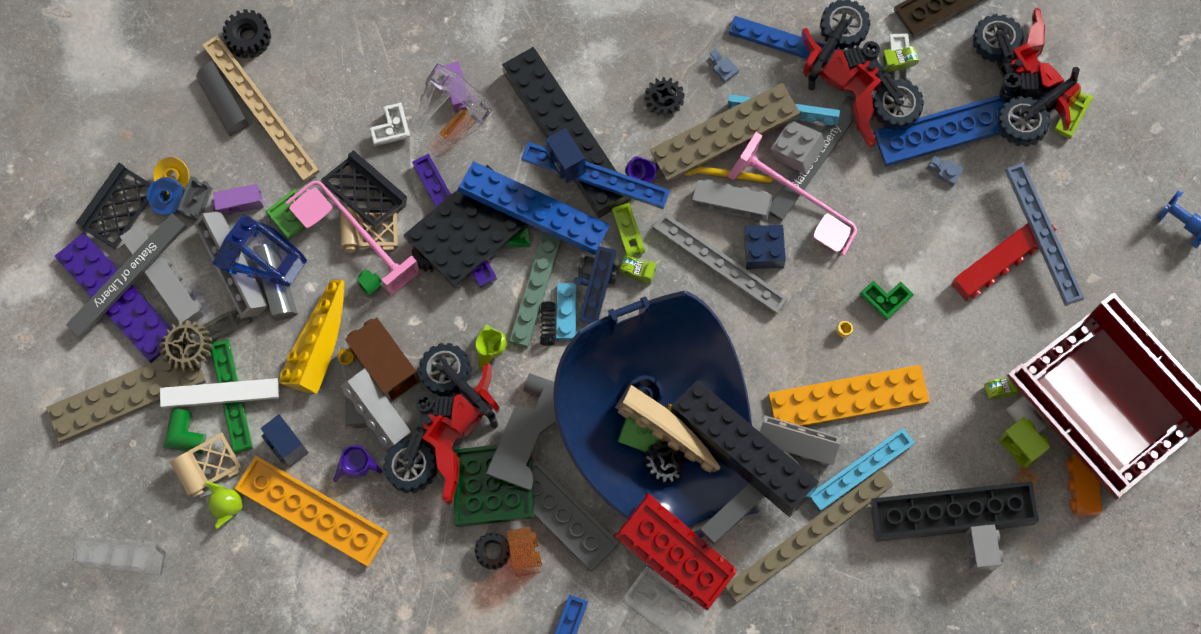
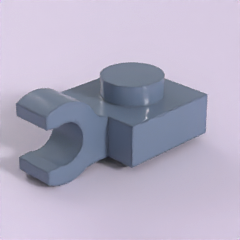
(724, 68)
(948, 172)

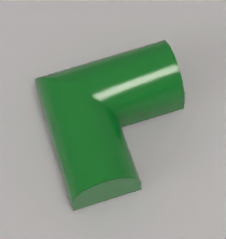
(886, 303)
(177, 433)

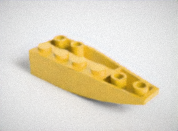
(316, 343)

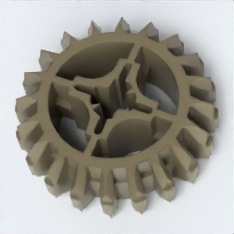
(173, 344)

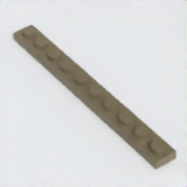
(808, 536)

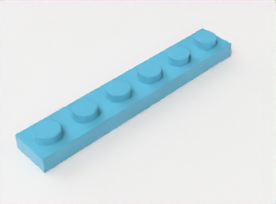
(807, 113)
(861, 469)

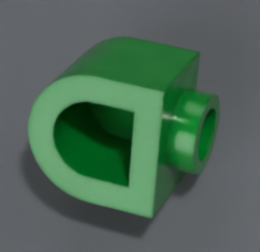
(369, 282)

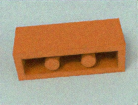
(1083, 488)

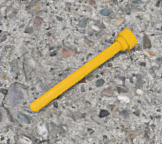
(724, 173)

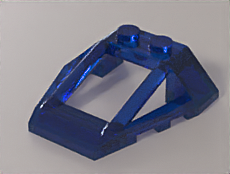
(236, 241)

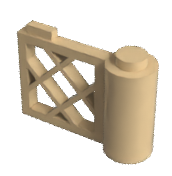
(353, 240)
(191, 474)

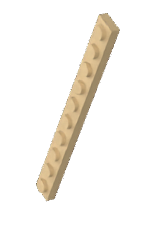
(261, 109)

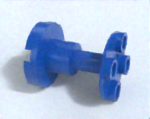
(1192, 222)

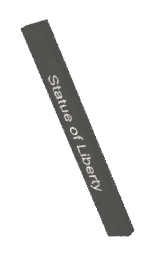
(831, 134)
(126, 275)

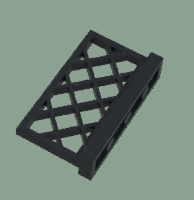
(376, 181)
(101, 200)

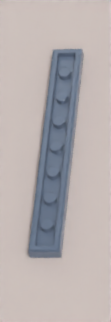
(1044, 234)

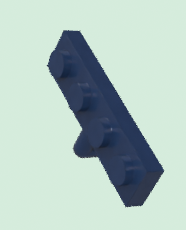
(596, 284)

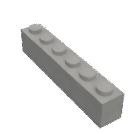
(165, 280)
(242, 289)

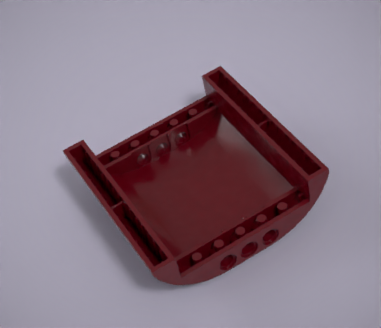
(1112, 395)

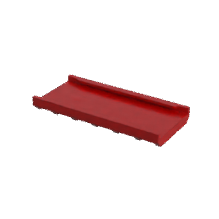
(675, 552)

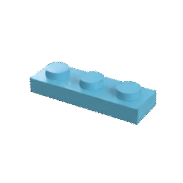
(566, 311)

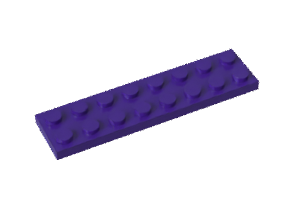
(131, 311)

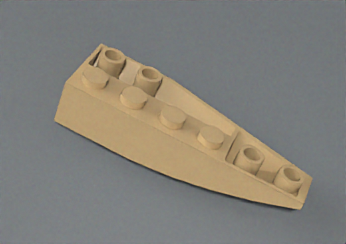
(665, 426)

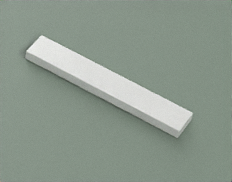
(219, 393)

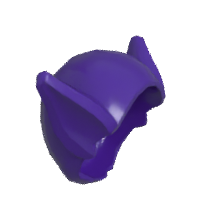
(641, 169)
(355, 463)

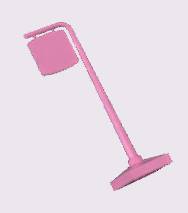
(314, 206)
(829, 230)

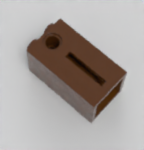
(382, 359)

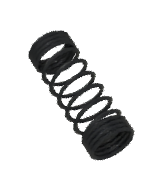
(547, 339)

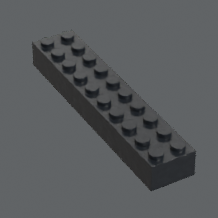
(554, 112)

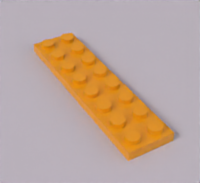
(850, 397)
(312, 511)

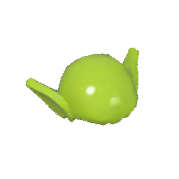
(489, 345)
(223, 503)

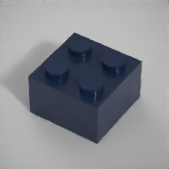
(565, 156)
(764, 247)
(282, 438)

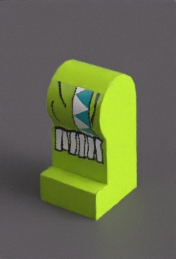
(899, 59)
(637, 269)
(1000, 388)

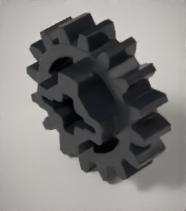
(658, 91)
(658, 465)

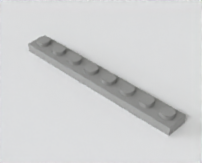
(720, 263)

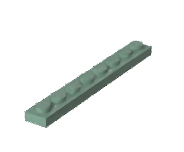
(535, 290)

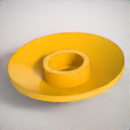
(167, 166)

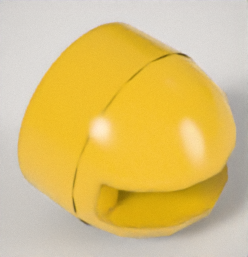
(846, 327)
(347, 355)

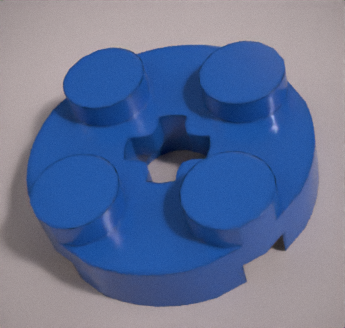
(161, 186)

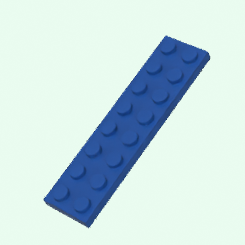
(941, 131)
(533, 208)

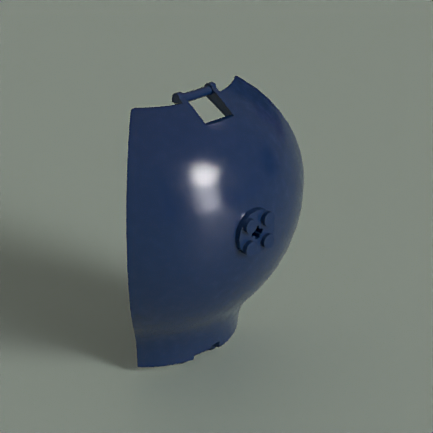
(664, 354)

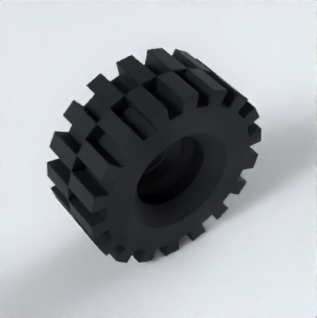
(241, 23)

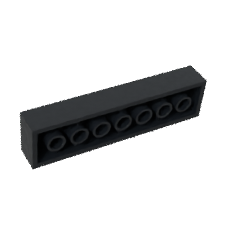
(744, 449)
(953, 511)

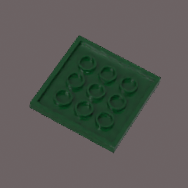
(484, 498)

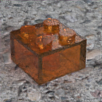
(523, 553)

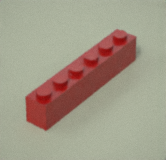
(996, 263)

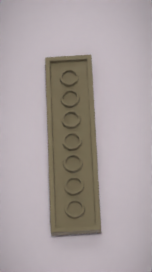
(724, 132)
(117, 398)

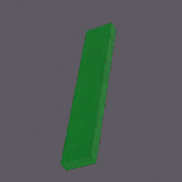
(235, 411)

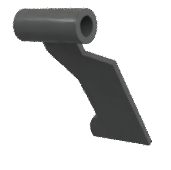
(522, 434)

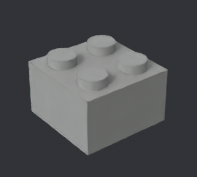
(798, 146)
(983, 548)

